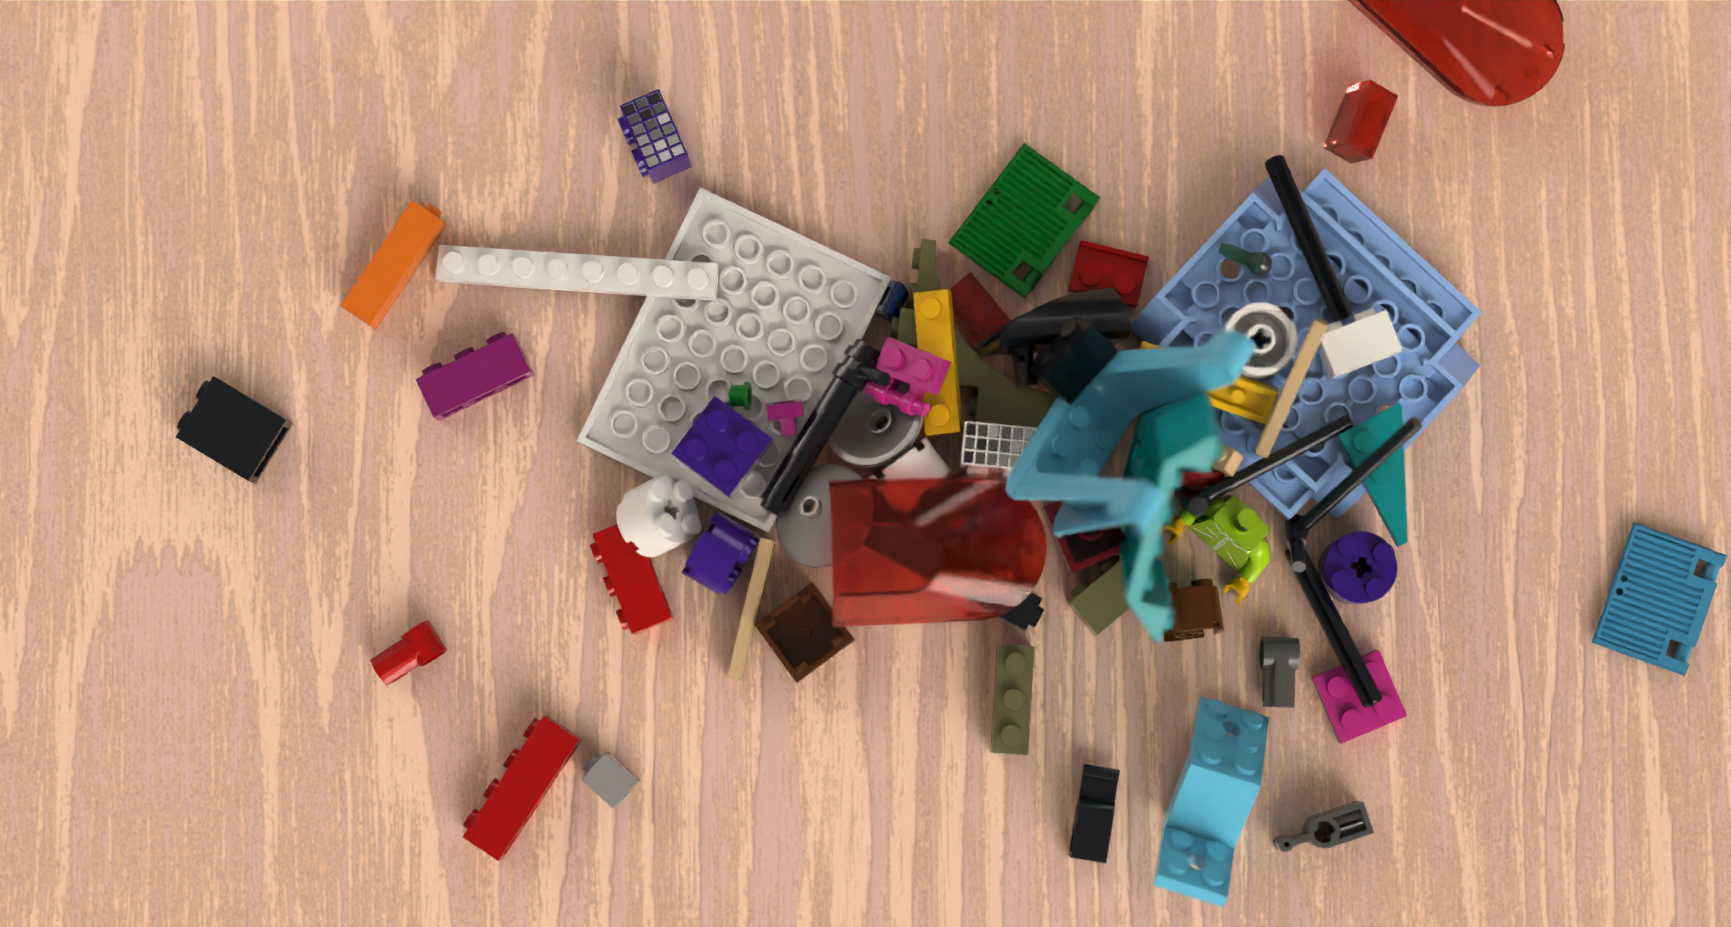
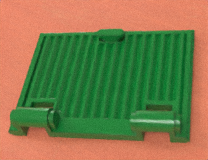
(1023, 220)

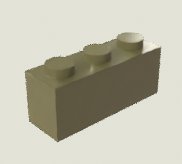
(1012, 699)

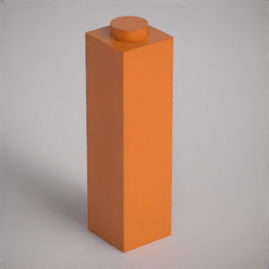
(394, 263)

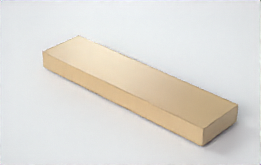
(1291, 387)
(751, 609)

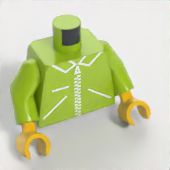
(1233, 534)

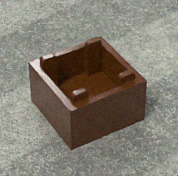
(803, 632)

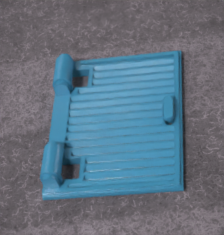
(1658, 598)

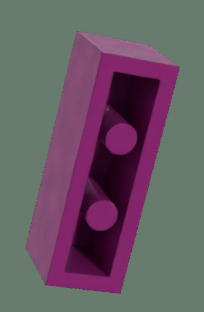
(474, 375)

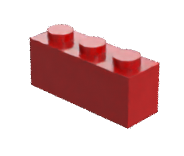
(631, 580)

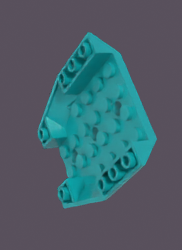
(1161, 446)

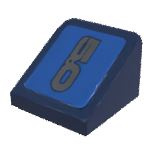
(892, 300)

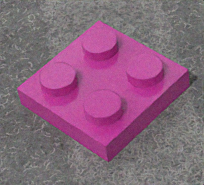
(1343, 706)

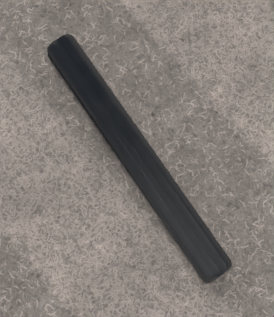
(1308, 238)
(1337, 633)

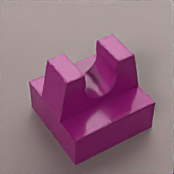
(785, 412)

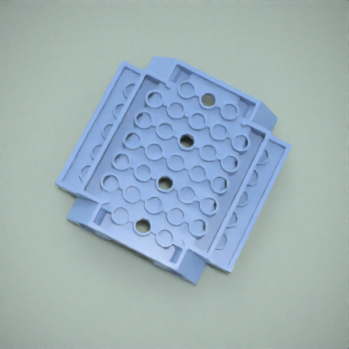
(1374, 272)

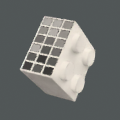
(992, 448)

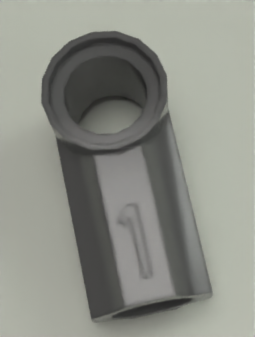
(1279, 660)

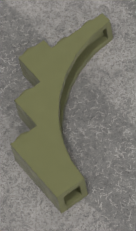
(997, 396)

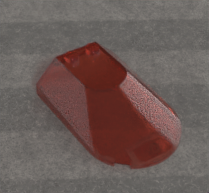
(1477, 48)
(930, 550)

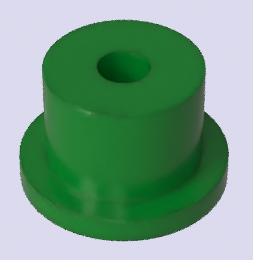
(741, 395)

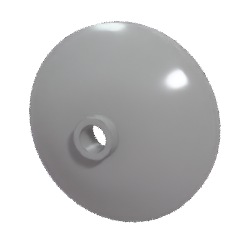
(859, 433)
(806, 533)

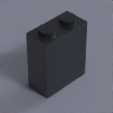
(233, 429)

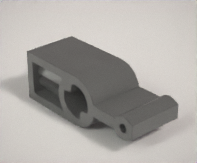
(1336, 834)

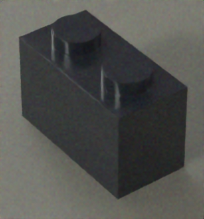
(1072, 359)

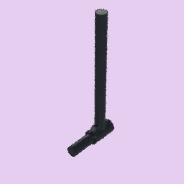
(1198, 502)
(1299, 526)

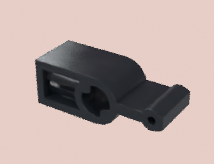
(1094, 814)

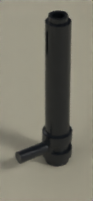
(847, 380)

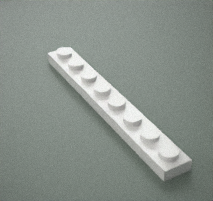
(577, 272)

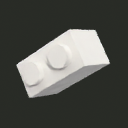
(1358, 343)

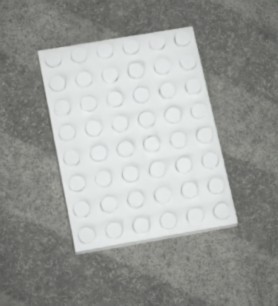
(776, 322)

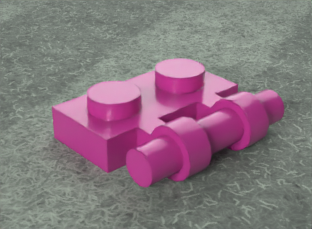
(912, 366)

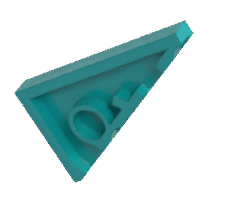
(1387, 482)

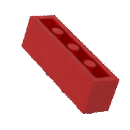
(521, 788)

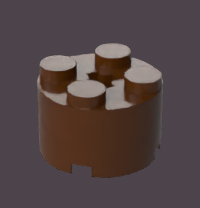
(1194, 610)

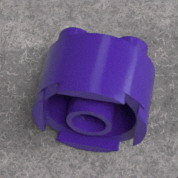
(718, 554)
(1374, 555)

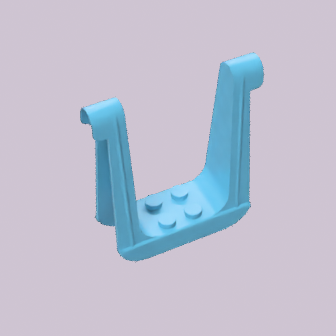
(1080, 437)

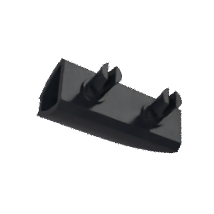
(1041, 325)

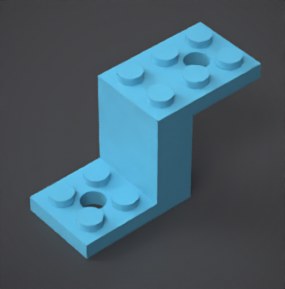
(1211, 801)

